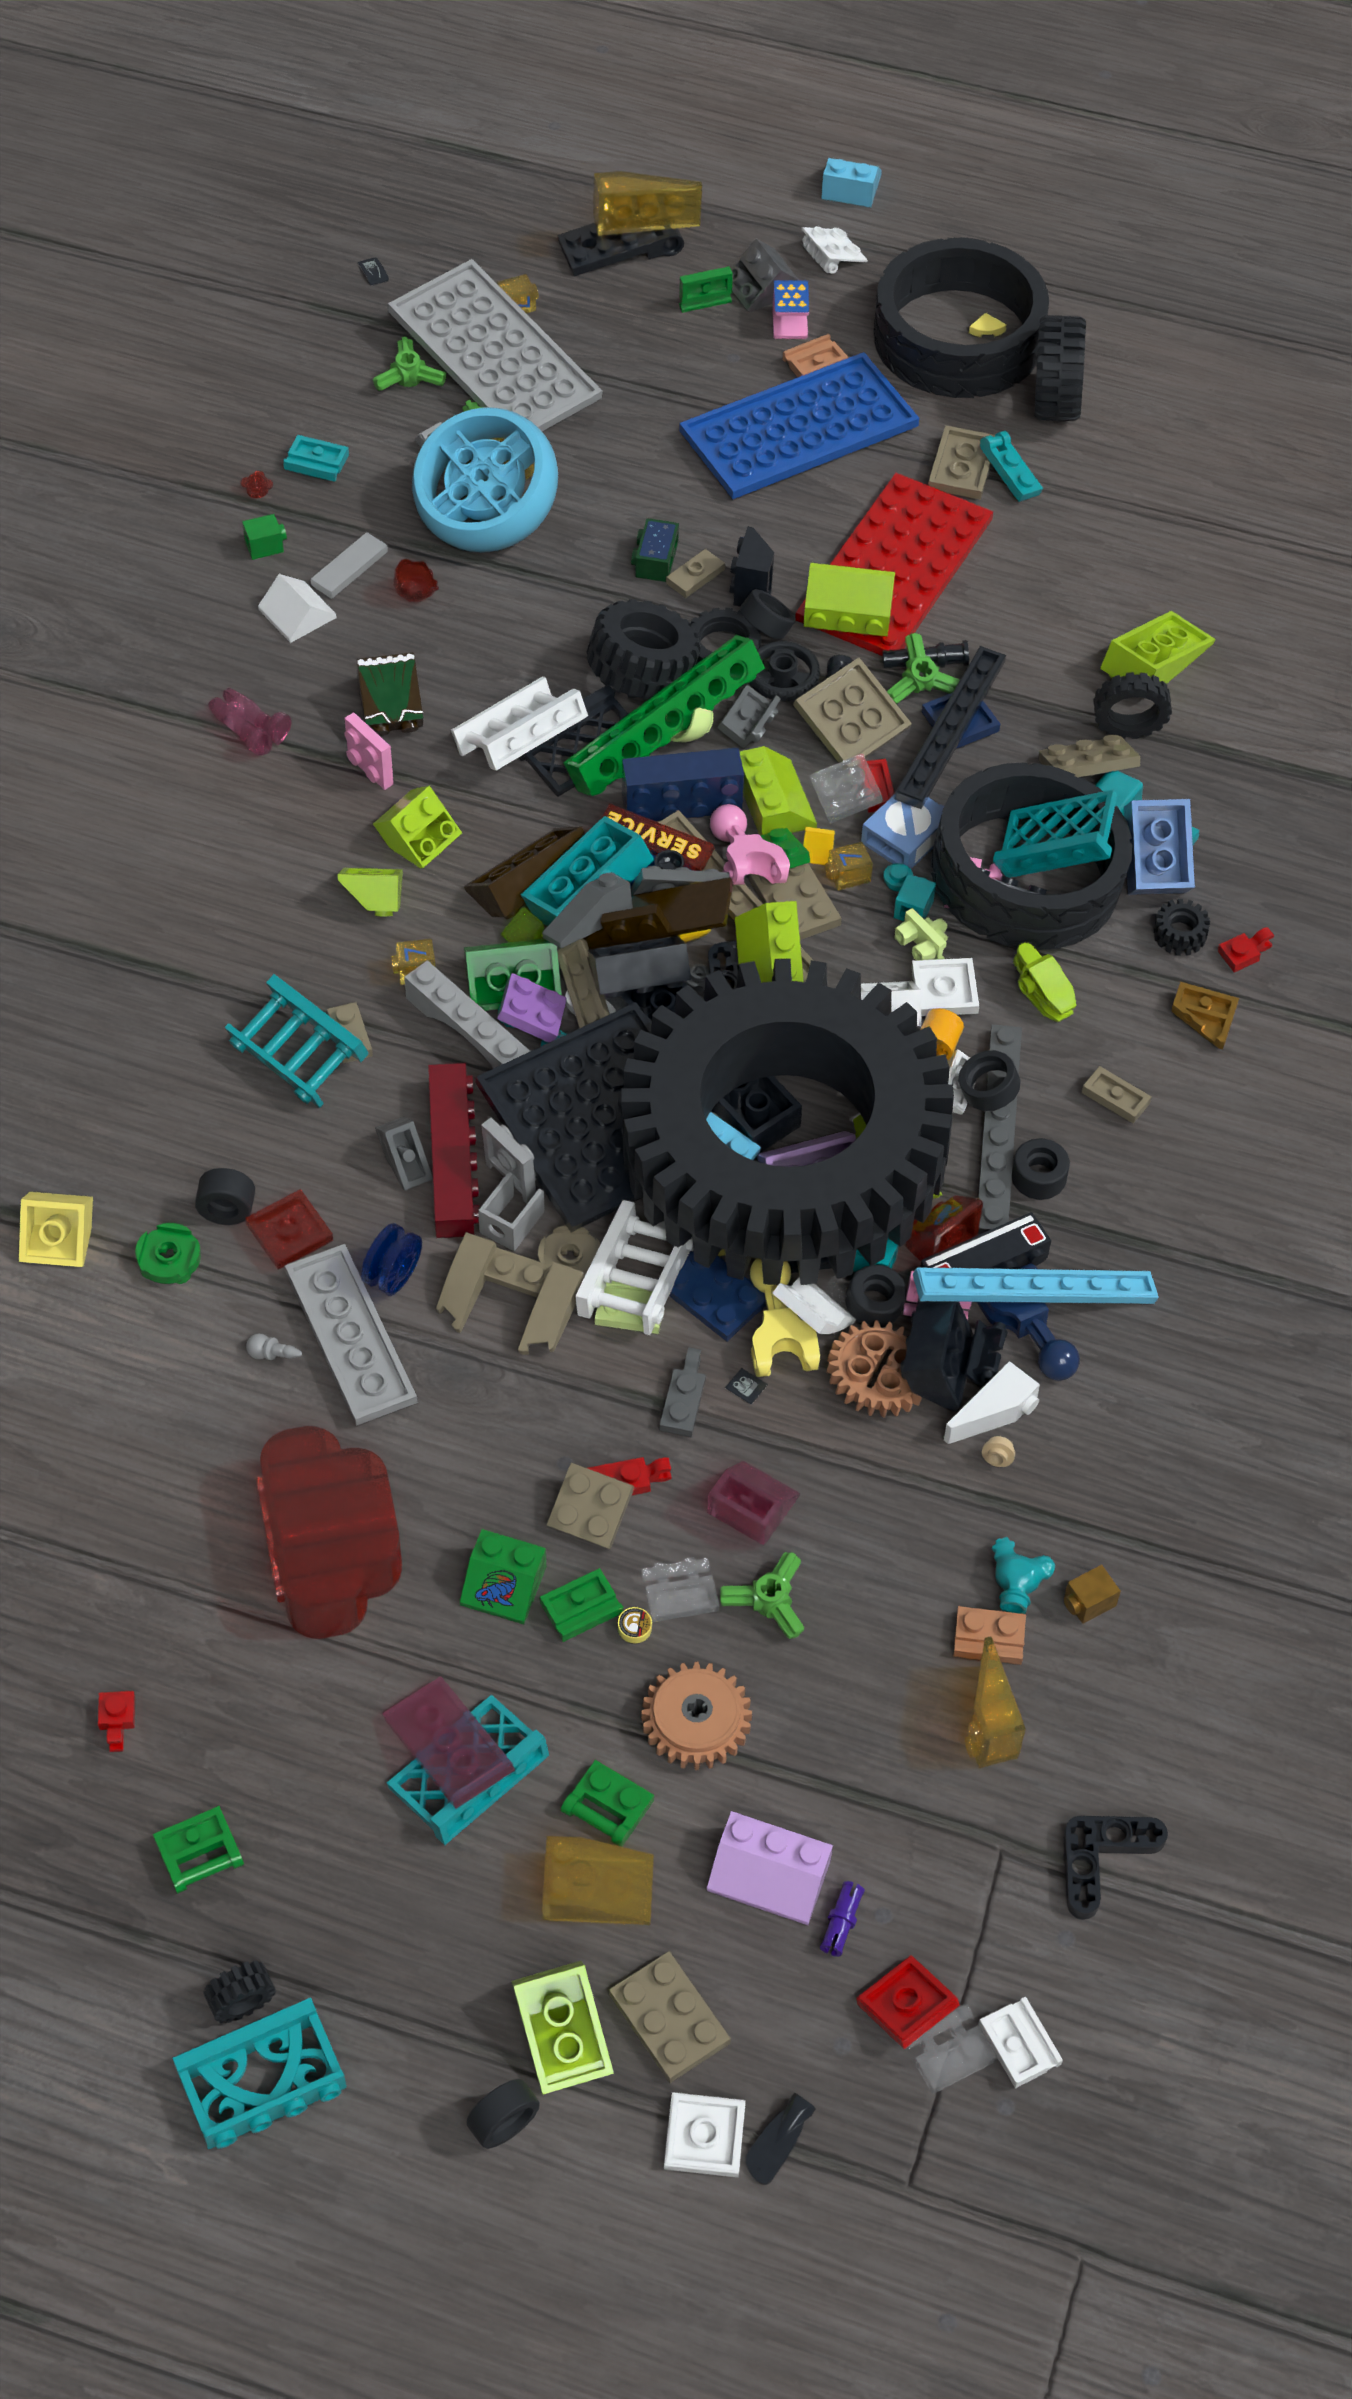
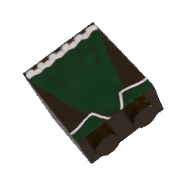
(390, 693)

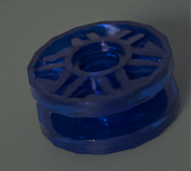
(391, 1259)

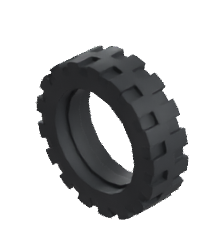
(723, 620)
(1128, 687)

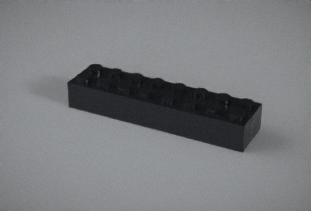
(758, 1108)

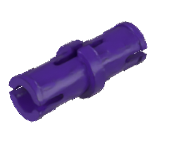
(842, 1918)

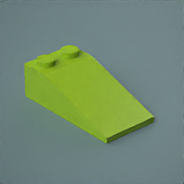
(1157, 648)

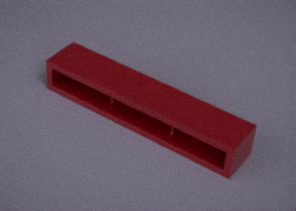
(451, 1150)

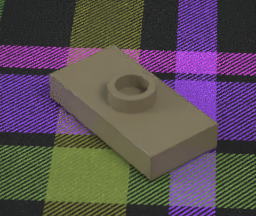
(695, 573)

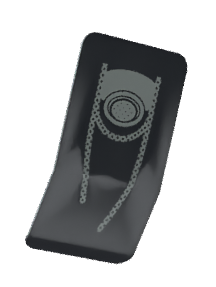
(374, 271)

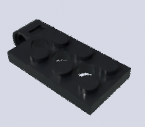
(606, 252)

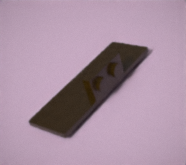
(666, 914)

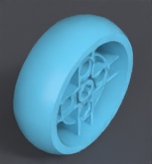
(470, 438)

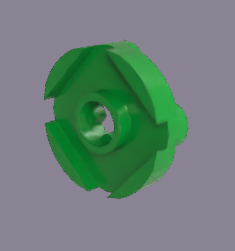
(172, 1269)

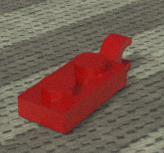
(637, 1472)

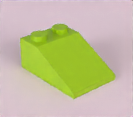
(562, 2027)

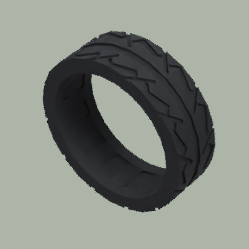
(968, 267)
(1007, 913)

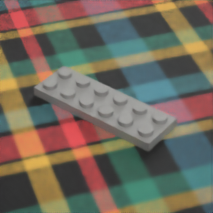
(351, 1334)

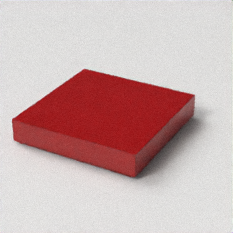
(907, 2001)

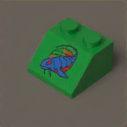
(503, 1576)

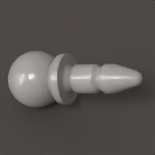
(261, 1346)

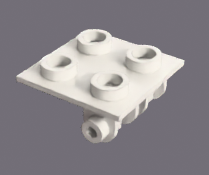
(830, 247)

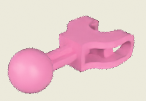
(747, 852)

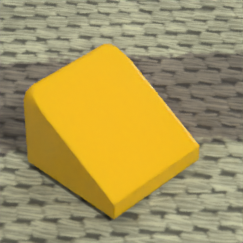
(818, 844)

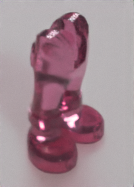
(240, 707)

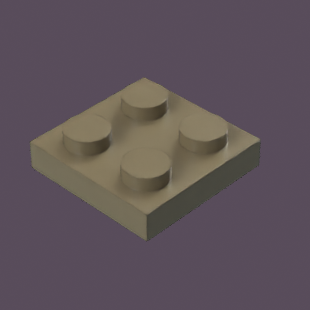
(590, 1506)

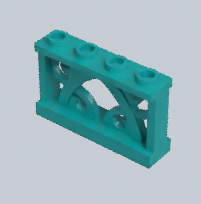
(209, 2061)

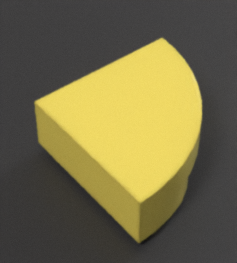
(987, 326)

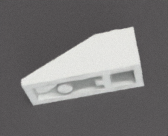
(995, 1405)

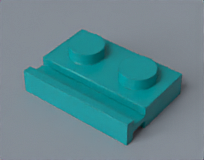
(316, 458)

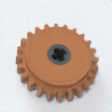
(720, 1721)

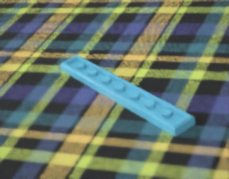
(1035, 1285)

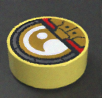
(634, 1625)

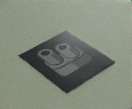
(746, 1386)

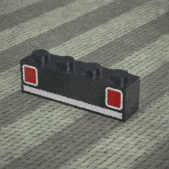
(1003, 1247)

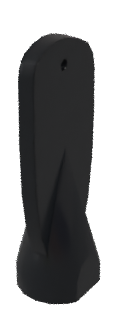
(778, 2140)

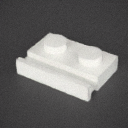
(1020, 2042)

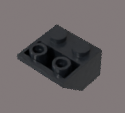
(752, 567)

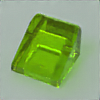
(523, 927)

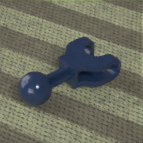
(1057, 1357)

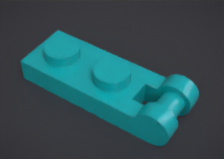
(1010, 466)

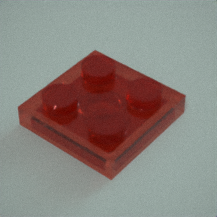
(289, 1229)

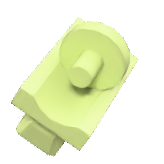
(926, 933)

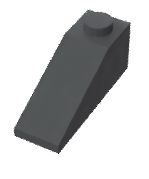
(584, 912)

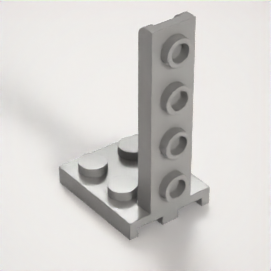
(510, 1157)

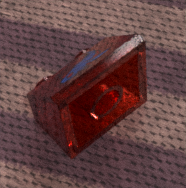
(945, 1226)

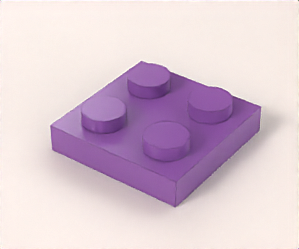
(532, 1008)

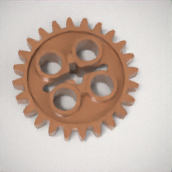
(853, 1355)

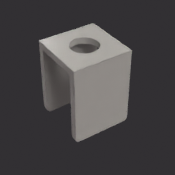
(513, 1232)

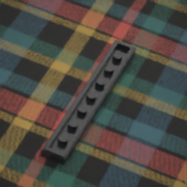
(950, 727)

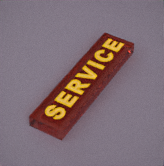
(661, 837)

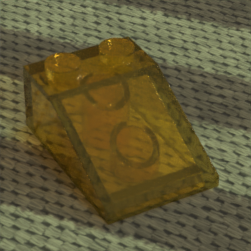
(995, 1721)
(596, 1882)

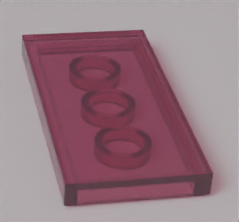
(448, 1742)

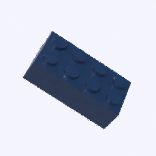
(683, 782)

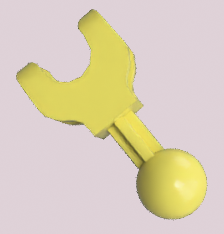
(780, 1328)

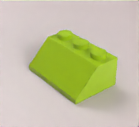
(849, 599)
(774, 792)
(768, 935)

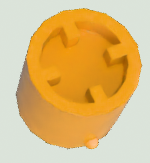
(946, 1027)

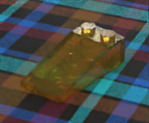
(644, 202)

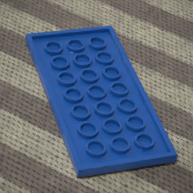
(798, 425)

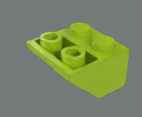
(418, 826)

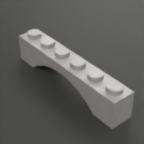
(444, 1001)

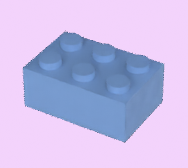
(1160, 846)

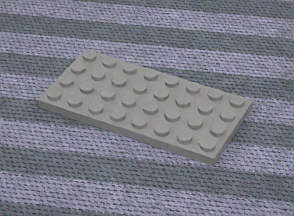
(494, 347)

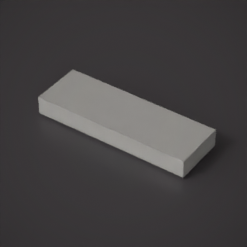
(349, 565)

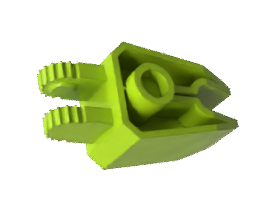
(1044, 983)

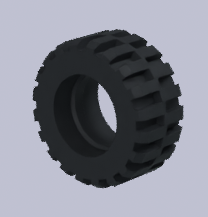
(1060, 368)
(641, 647)

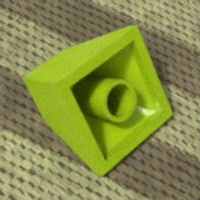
(374, 888)

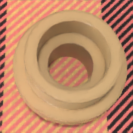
(998, 1451)

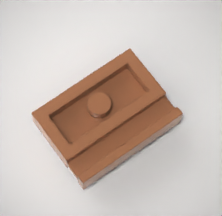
(813, 355)
(976, 1624)

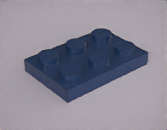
(715, 1298)

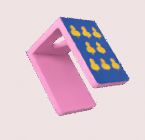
(790, 309)

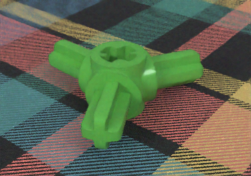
(408, 369)
(918, 663)
(772, 1607)

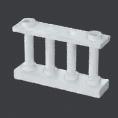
(519, 723)
(604, 1270)

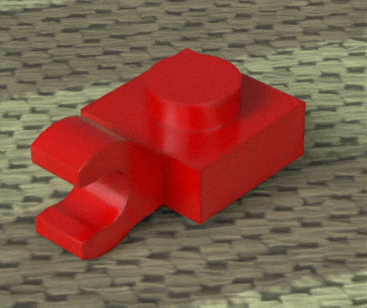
(1242, 951)
(115, 1714)

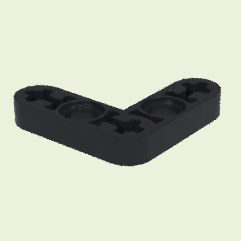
(1098, 1842)

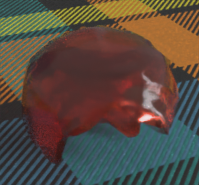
(414, 580)

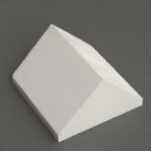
(294, 608)

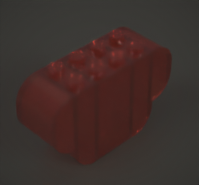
(327, 1529)

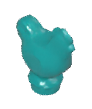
(1018, 1575)

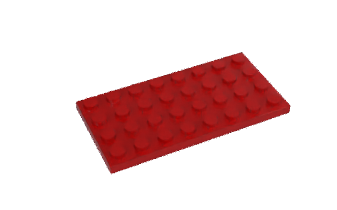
(921, 539)

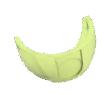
(699, 726)

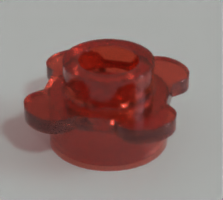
(257, 484)

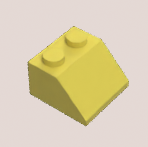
(55, 1228)

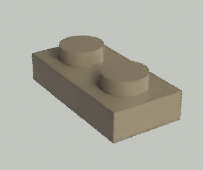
(350, 1018)
(1116, 1094)

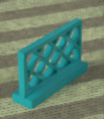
(1057, 851)
(451, 1821)

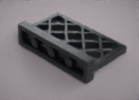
(596, 705)

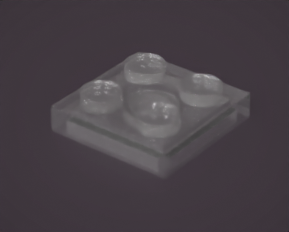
(846, 788)

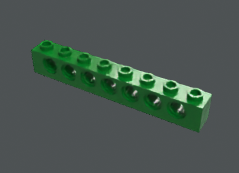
(736, 654)

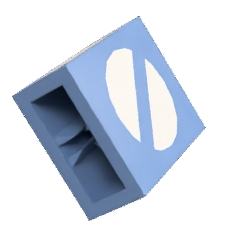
(902, 831)

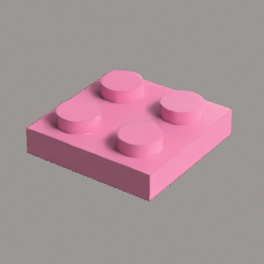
(368, 751)

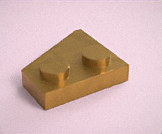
(1205, 1011)

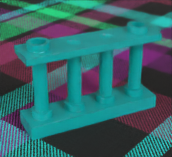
(303, 1012)

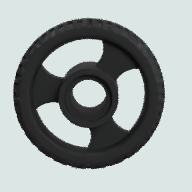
(783, 671)

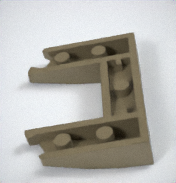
(482, 1261)

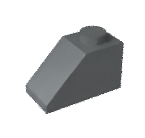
(404, 1152)

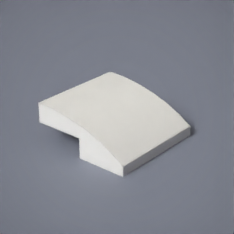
(814, 1307)

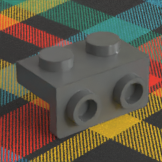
(747, 716)

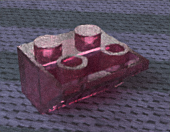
(750, 1501)

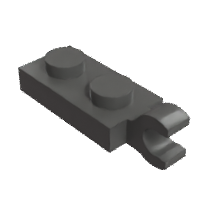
(684, 1397)

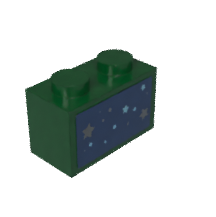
(656, 549)

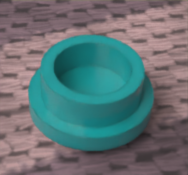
(895, 876)

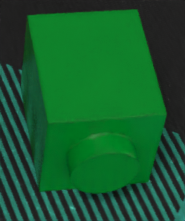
(264, 536)

